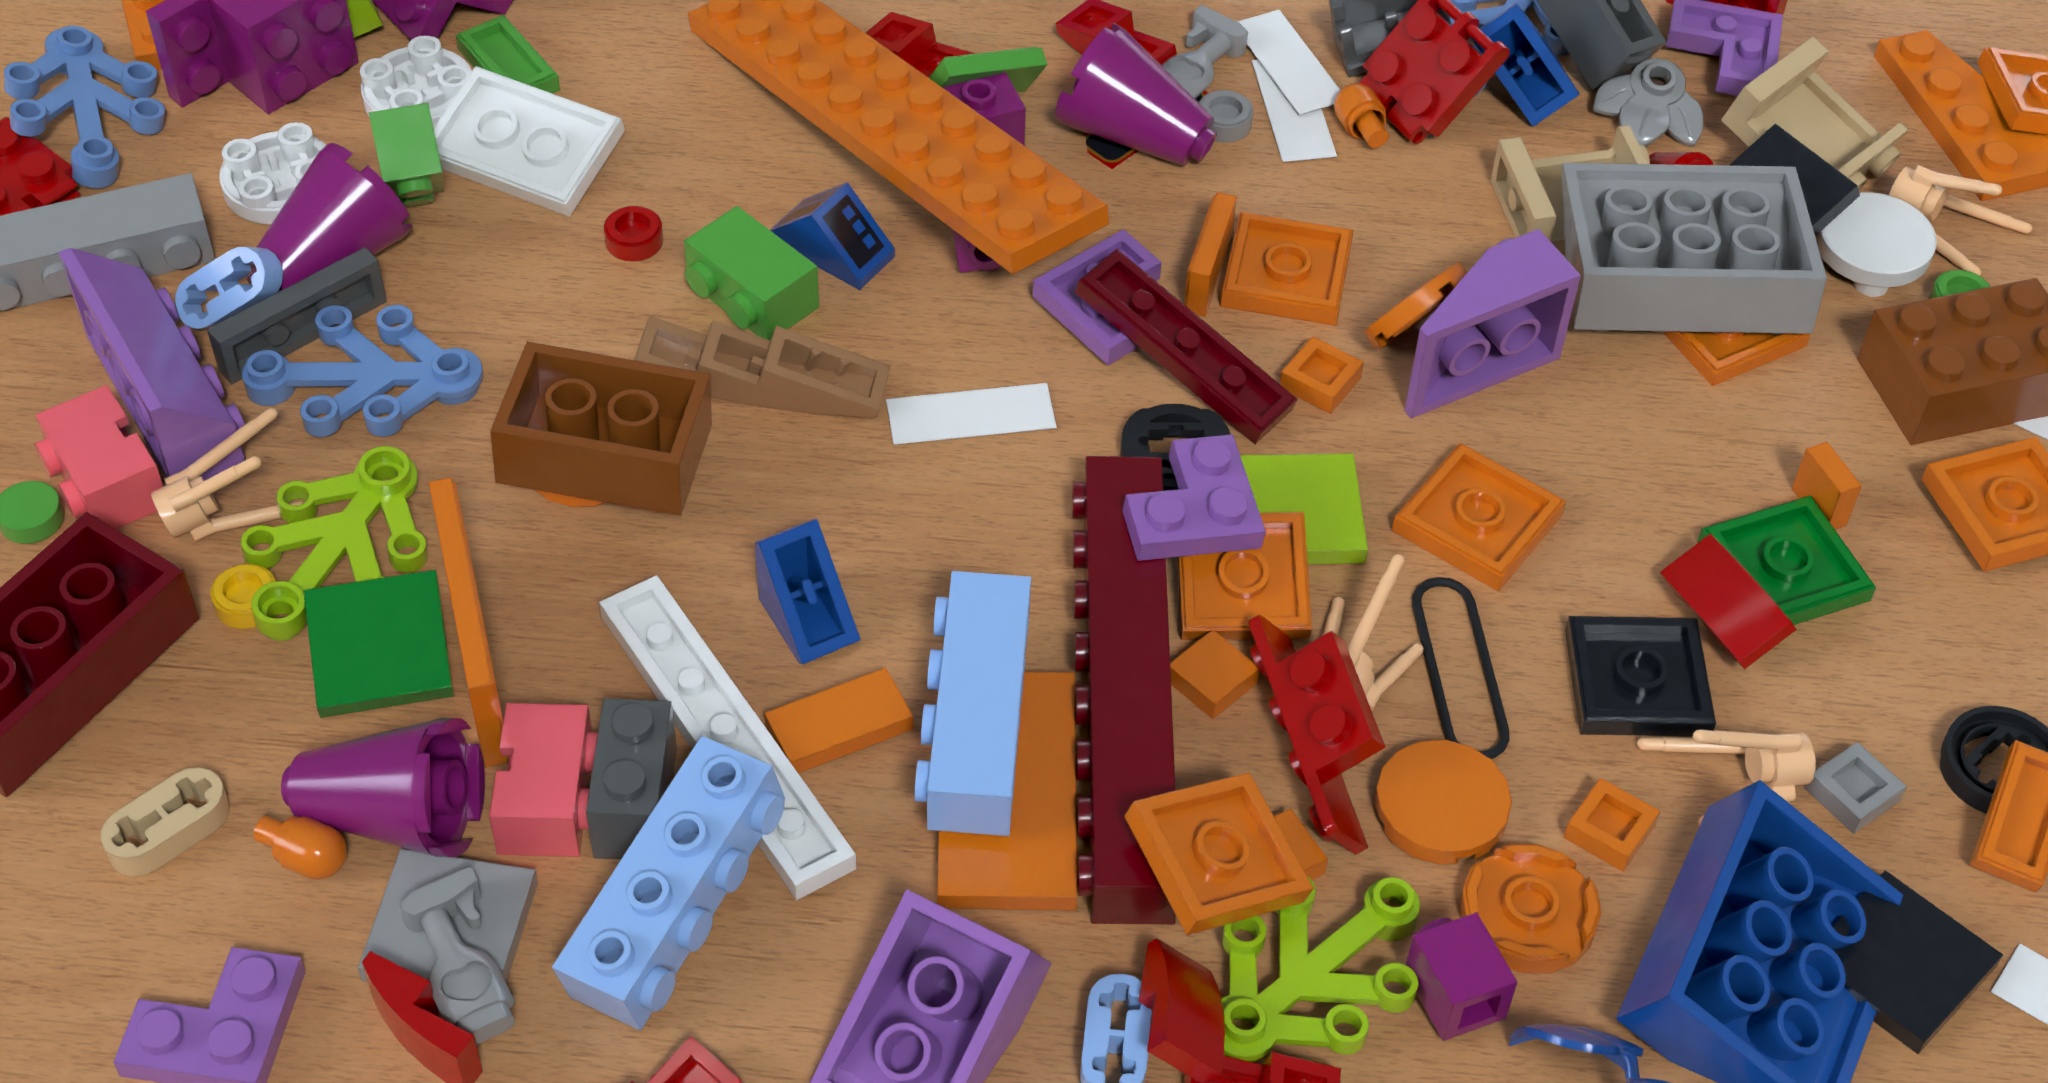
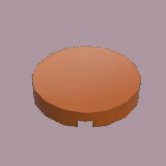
(1414, 307)
(1442, 801)
(1533, 906)

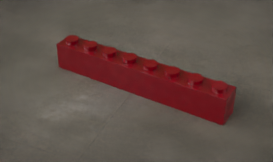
(1125, 692)

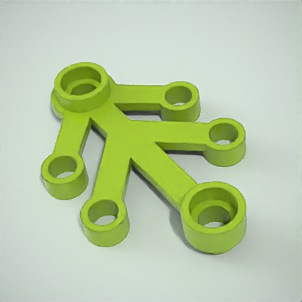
(334, 535)
(1313, 977)

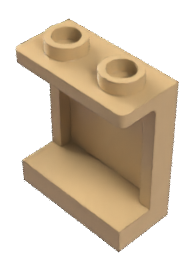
(1814, 115)
(1533, 188)

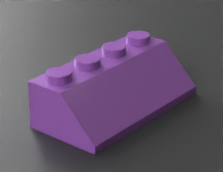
(152, 362)

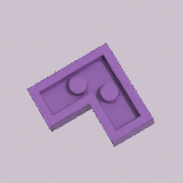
(1741, 37)
(1057, 294)
(1208, 512)
(218, 1044)

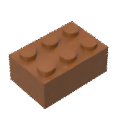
(1961, 360)
(602, 428)

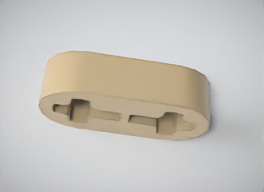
(165, 821)

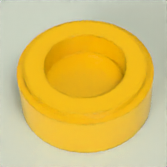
(233, 594)

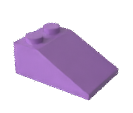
(1494, 323)
(933, 1002)

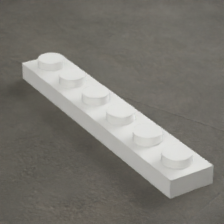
(705, 702)

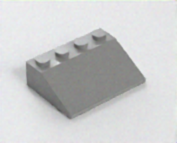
(1691, 248)

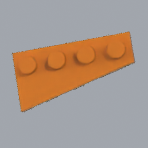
(1963, 114)

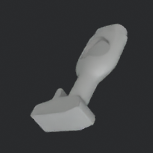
(1220, 37)
(463, 979)

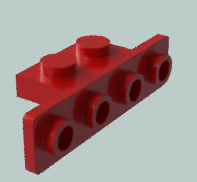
(1326, 719)

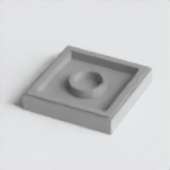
(502, 910)

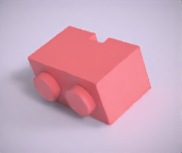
(99, 461)
(545, 791)

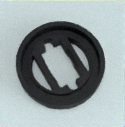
(1168, 422)
(2001, 726)

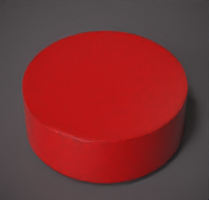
(633, 233)

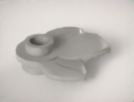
(1651, 107)

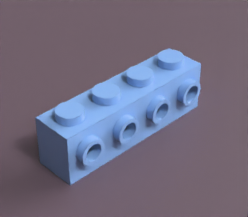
(977, 704)
(671, 883)

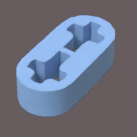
(223, 277)
(1101, 1040)

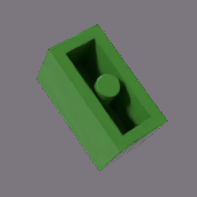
(408, 153)
(751, 273)

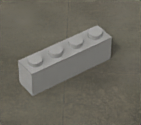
(140, 225)

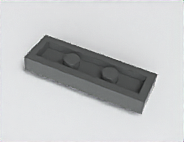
(288, 317)

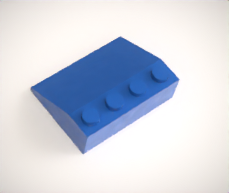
(1729, 959)

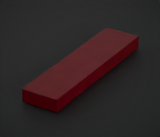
(1186, 346)

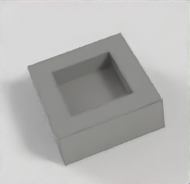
(1856, 787)

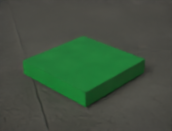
(1796, 559)
(378, 643)

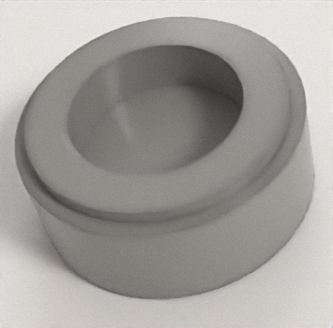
(1231, 114)

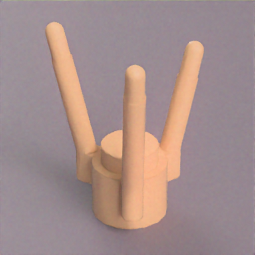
(1926, 193)
(189, 498)
(1361, 661)
(1774, 759)

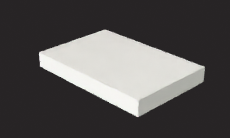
(524, 140)

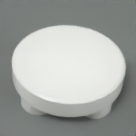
(414, 76)
(265, 170)
(1878, 243)

